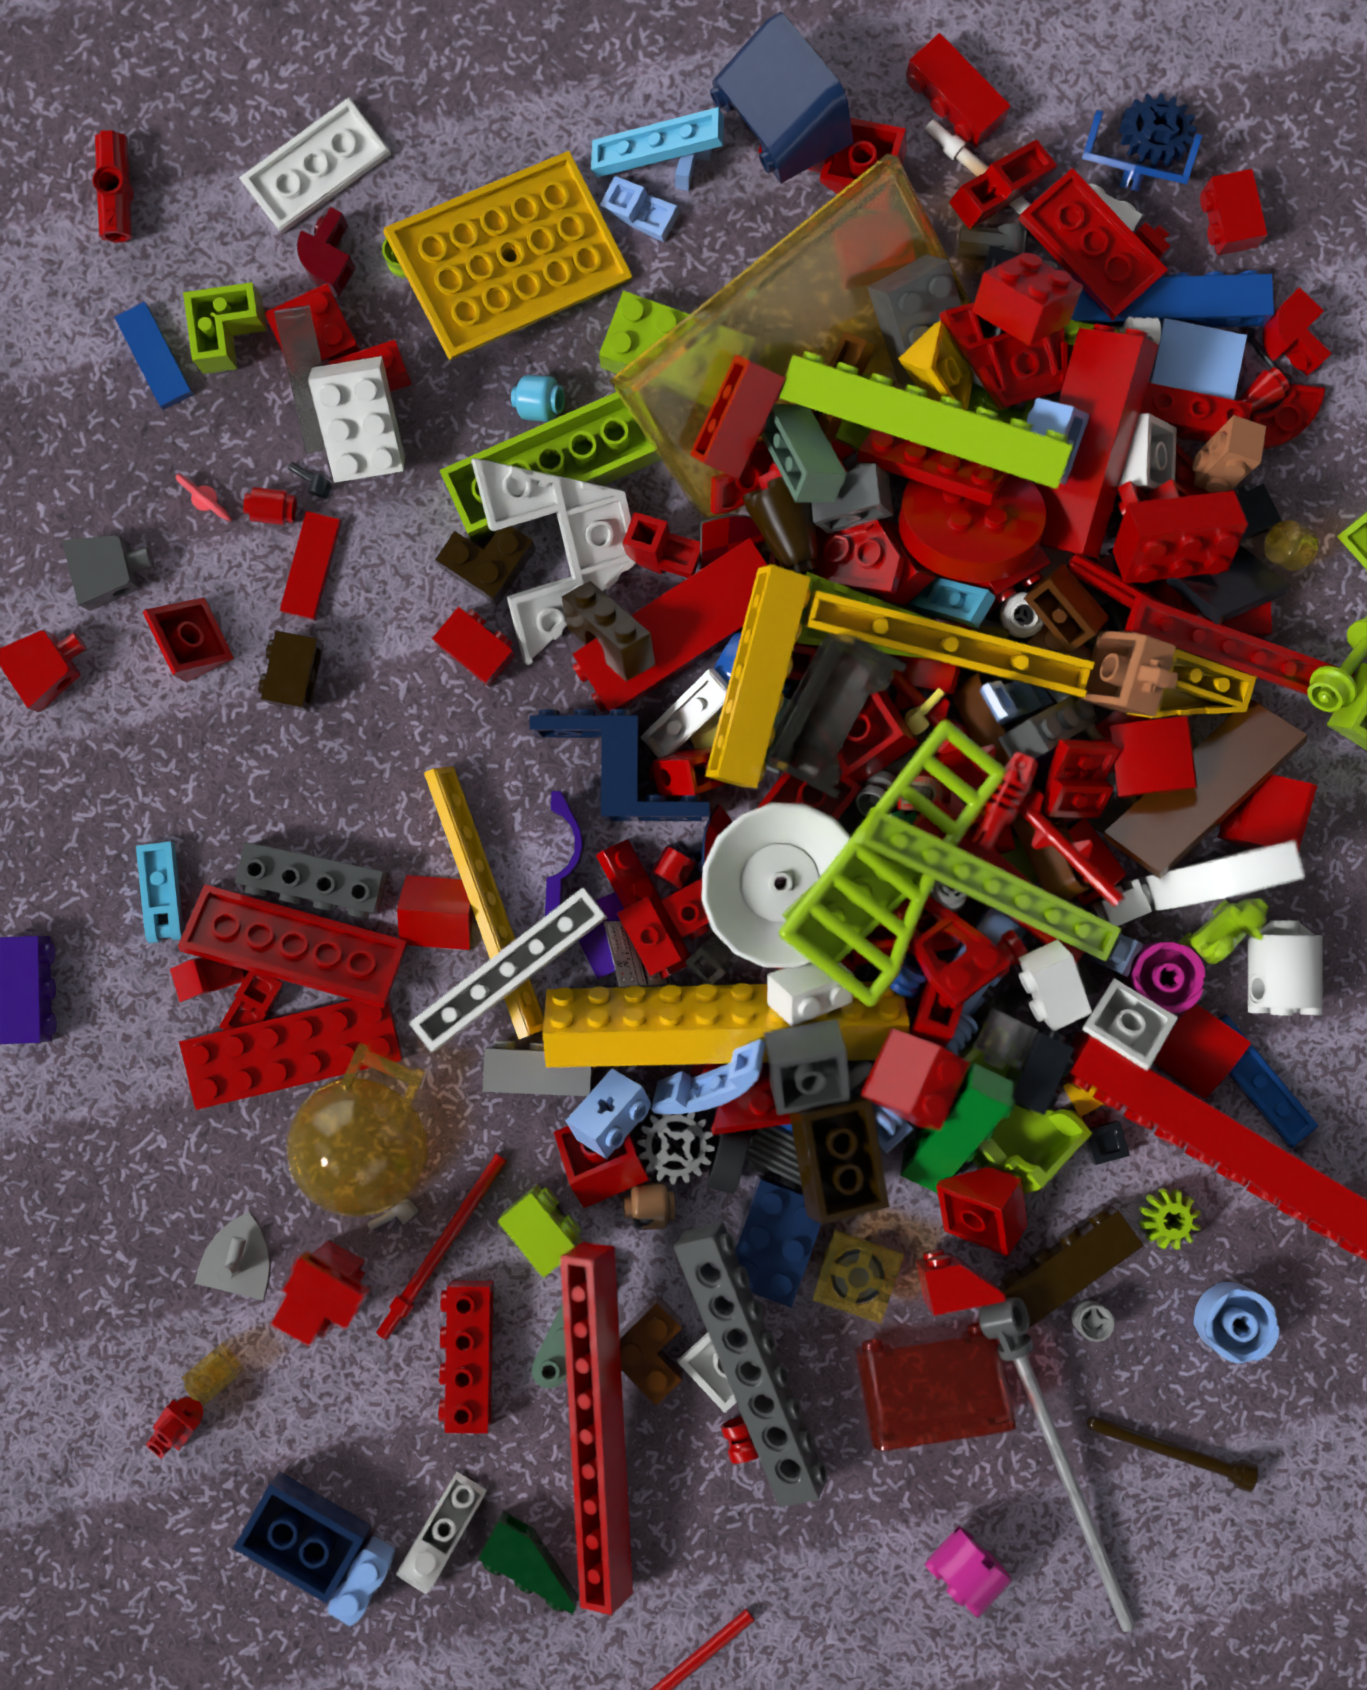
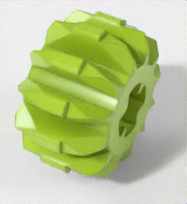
(1182, 1214)

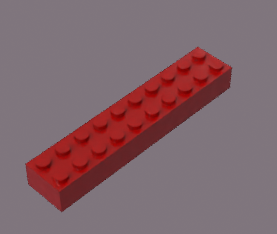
(1221, 1141)

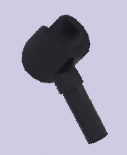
(319, 484)

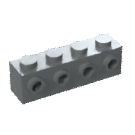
(311, 878)

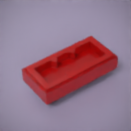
(649, 936)

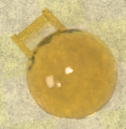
(358, 1141)

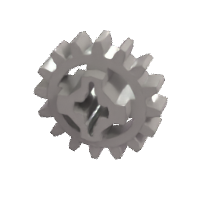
(663, 1155)

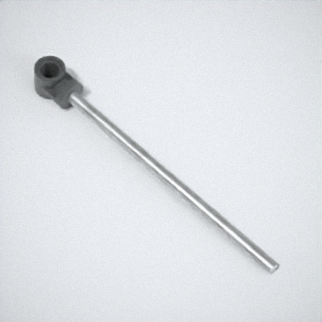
(1010, 1324)

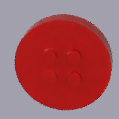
(971, 538)

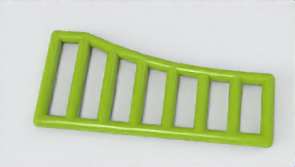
(918, 894)

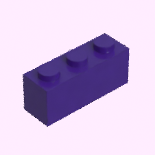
(26, 990)

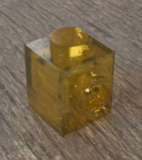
(212, 1374)

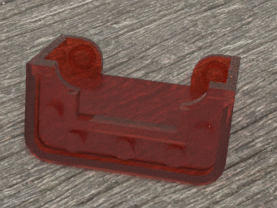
(934, 1391)

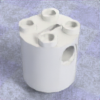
(1285, 970)

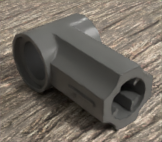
(976, 241)

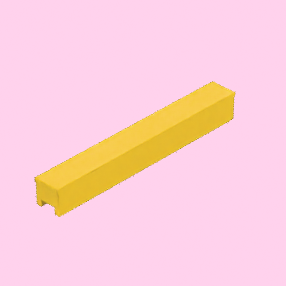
(948, 644)

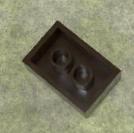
(839, 1160)

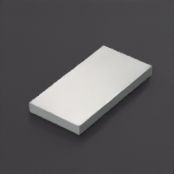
(315, 165)

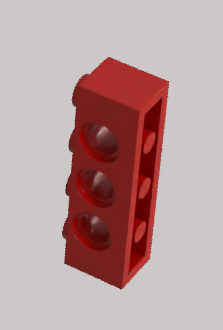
(1192, 413)

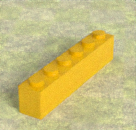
(758, 677)

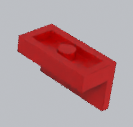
(325, 1289)

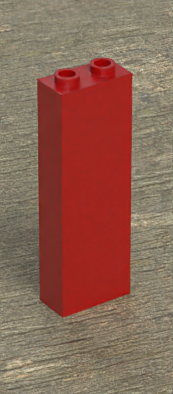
(1108, 382)
(683, 627)

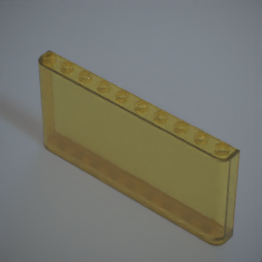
(778, 307)

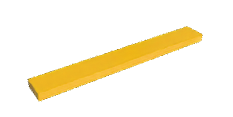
(481, 889)

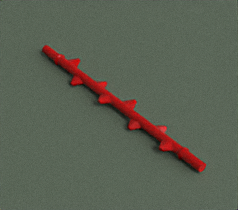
(1045, 834)

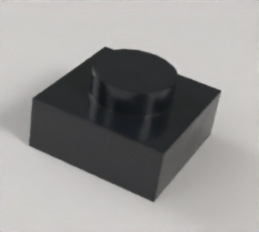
(1107, 1142)

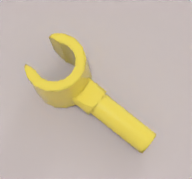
(915, 717)

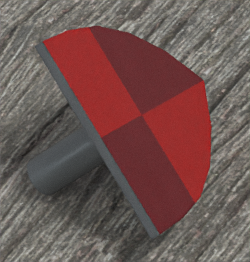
(725, 533)

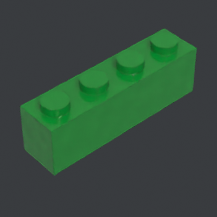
(974, 1113)

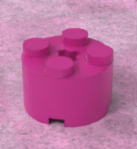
(1183, 980)
(969, 1571)

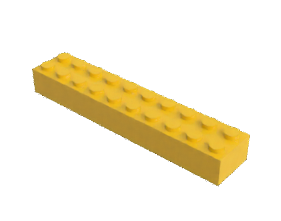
(691, 1024)

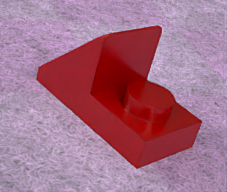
(203, 977)

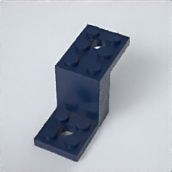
(619, 765)

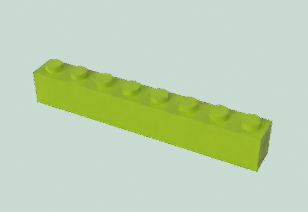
(926, 421)

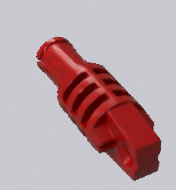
(1006, 800)

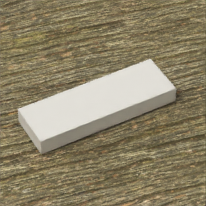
(687, 714)

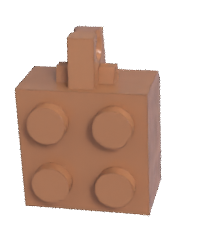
(1129, 672)

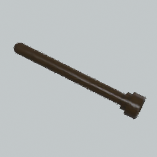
(1240, 1473)

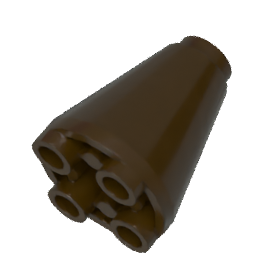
(785, 525)

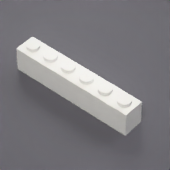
(508, 970)

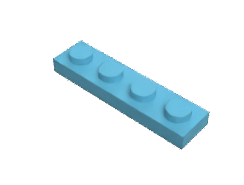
(657, 142)

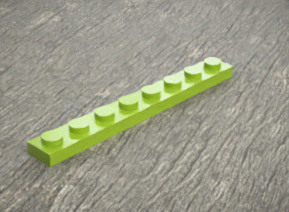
(987, 884)

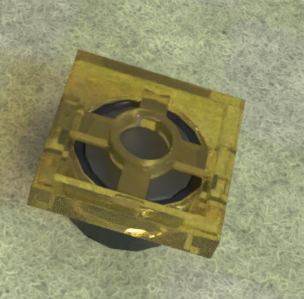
(857, 1276)

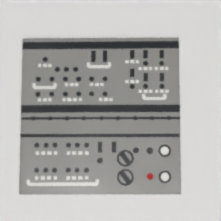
(627, 963)

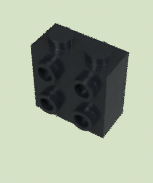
(1041, 1072)

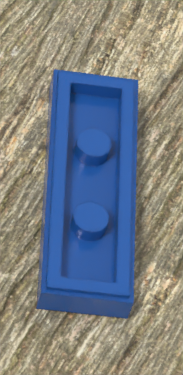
(153, 355)

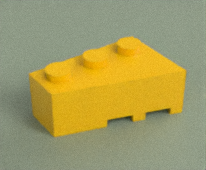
(1204, 688)

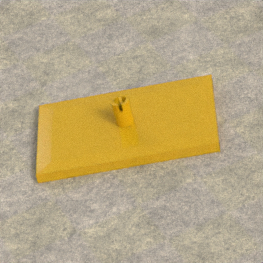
(507, 254)

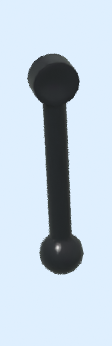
(1250, 332)

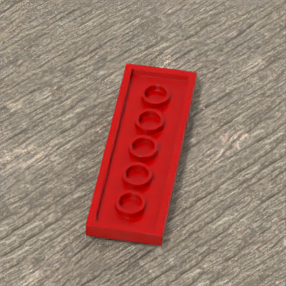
(293, 946)
(286, 1051)

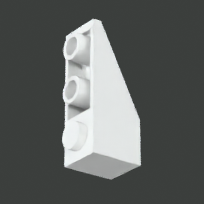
(441, 1533)

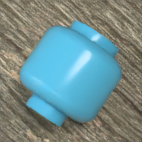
(538, 398)

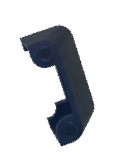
(785, 99)

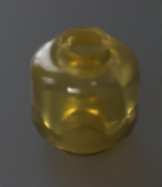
(1291, 545)

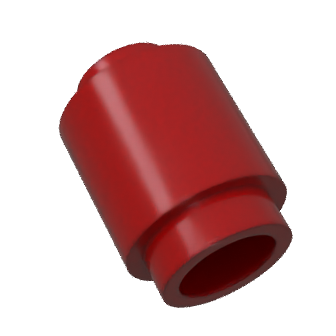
(270, 506)

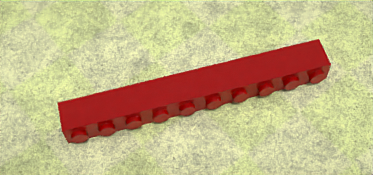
(597, 1426)

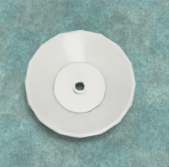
(742, 873)

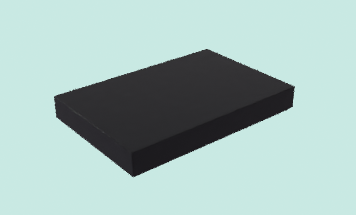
(1232, 592)

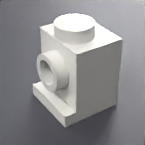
(1130, 908)

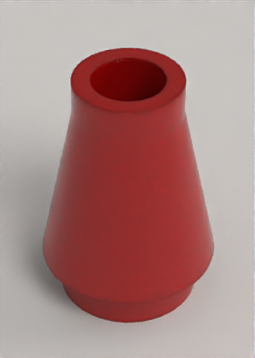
(1265, 389)

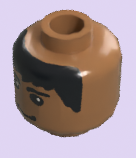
(650, 1206)

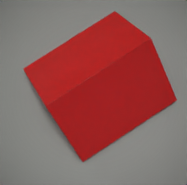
(188, 638)
(435, 913)

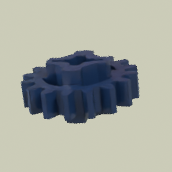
(1157, 129)

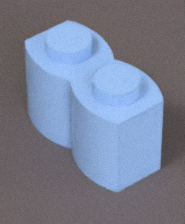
(361, 1580)

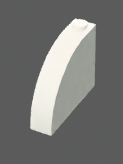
(1223, 876)

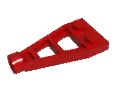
(968, 972)

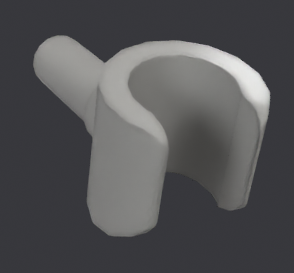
(403, 1211)

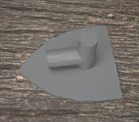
(237, 1259)

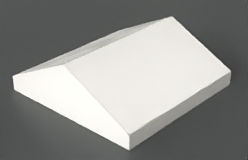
(706, 1370)

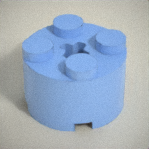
(1254, 1334)

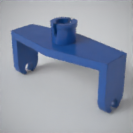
(1133, 169)

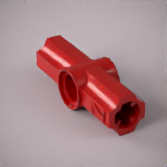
(113, 168)

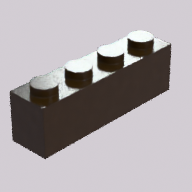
(1072, 1263)

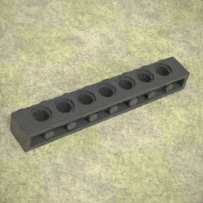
(789, 1480)

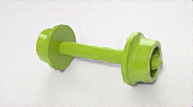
(1334, 686)

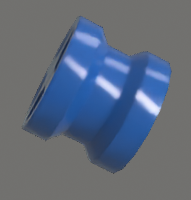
(909, 979)

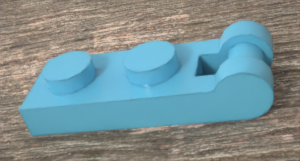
(953, 602)
(160, 891)

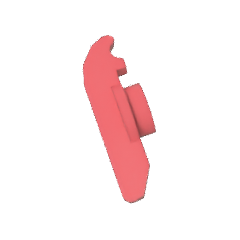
(203, 497)

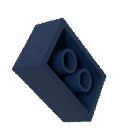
(776, 1240)
(302, 1537)

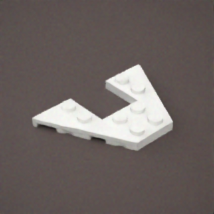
(592, 530)

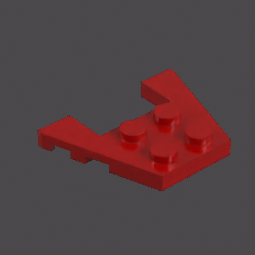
(1005, 364)

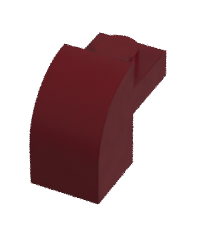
(320, 252)

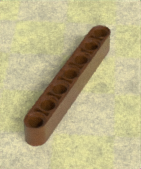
(1052, 869)

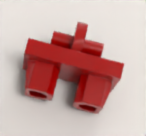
(175, 1425)

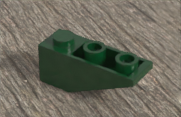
(523, 1557)

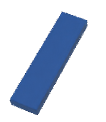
(1270, 1095)

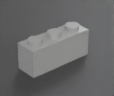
(524, 1071)

